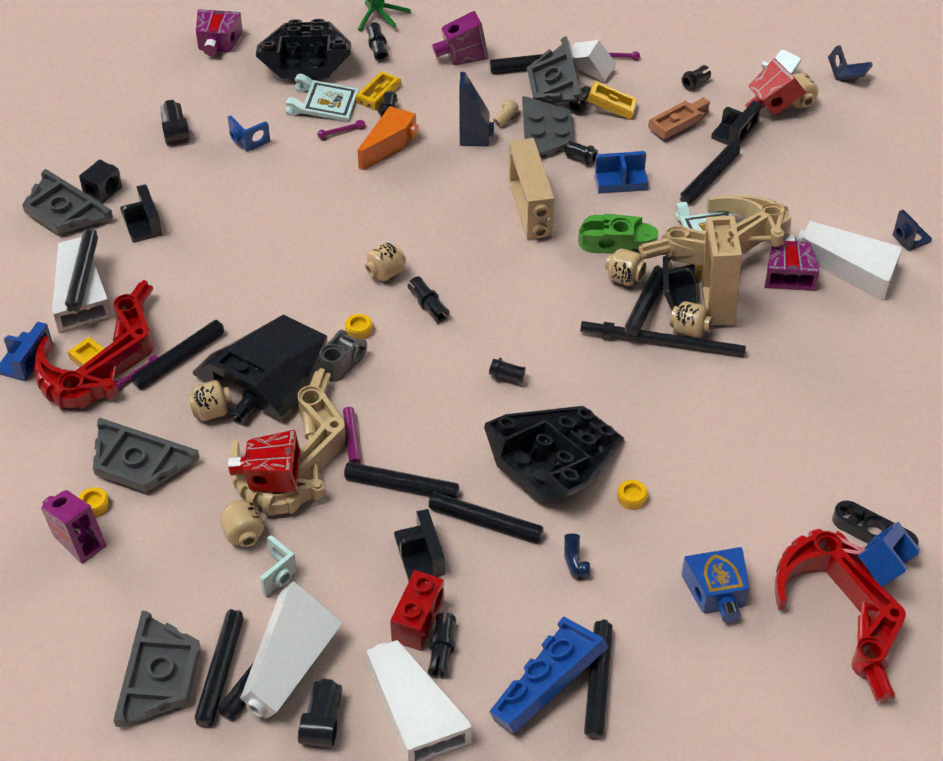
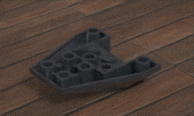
(305, 49)
(270, 362)
(552, 449)

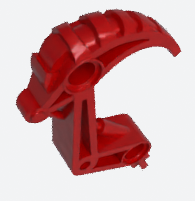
(97, 376)
(880, 613)

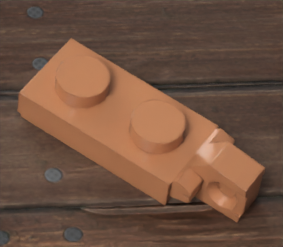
(679, 117)

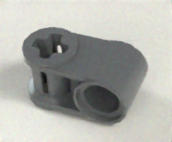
(341, 354)

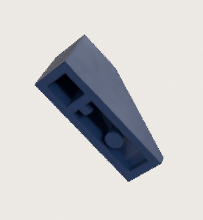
(473, 115)

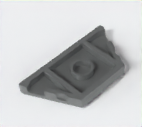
(555, 76)
(548, 126)
(63, 205)
(138, 457)
(157, 672)

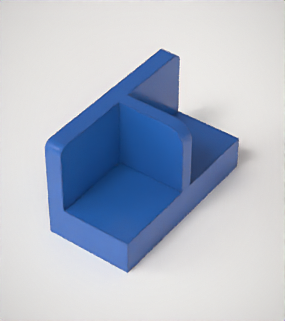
(621, 172)
(21, 353)

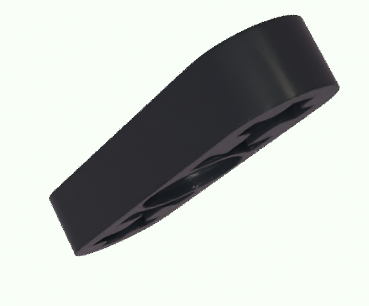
(858, 513)

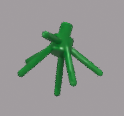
(378, 5)

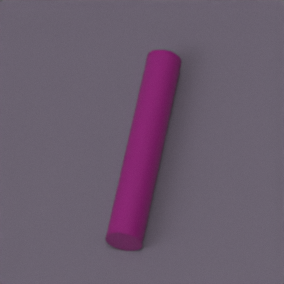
(351, 435)

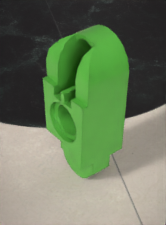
(612, 231)

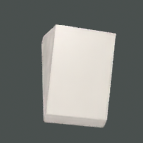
(593, 59)

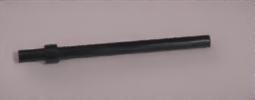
(609, 330)

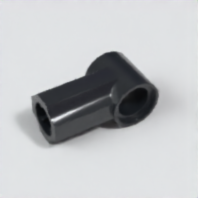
(173, 123)
(320, 722)

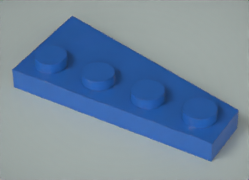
(556, 666)

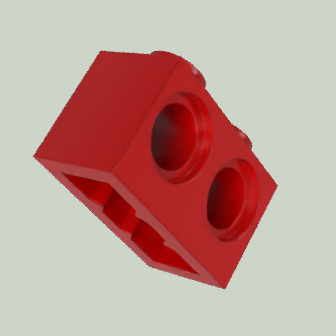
(417, 610)

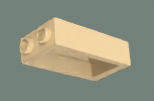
(530, 188)
(721, 269)

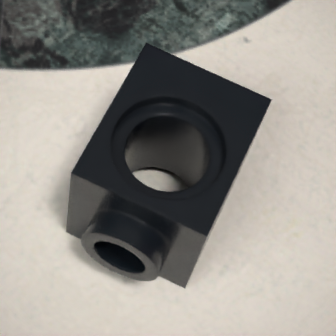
(101, 181)

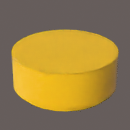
(358, 326)
(632, 494)
(97, 499)

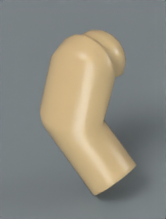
(509, 109)

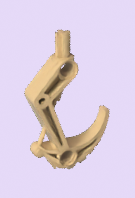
(764, 222)
(325, 438)

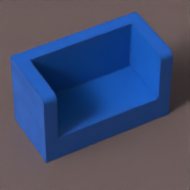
(888, 552)

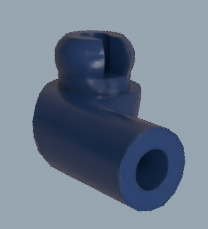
(572, 557)

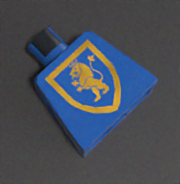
(718, 581)

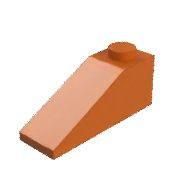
(388, 136)

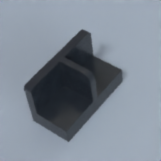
(737, 124)
(142, 217)
(680, 283)
(421, 547)

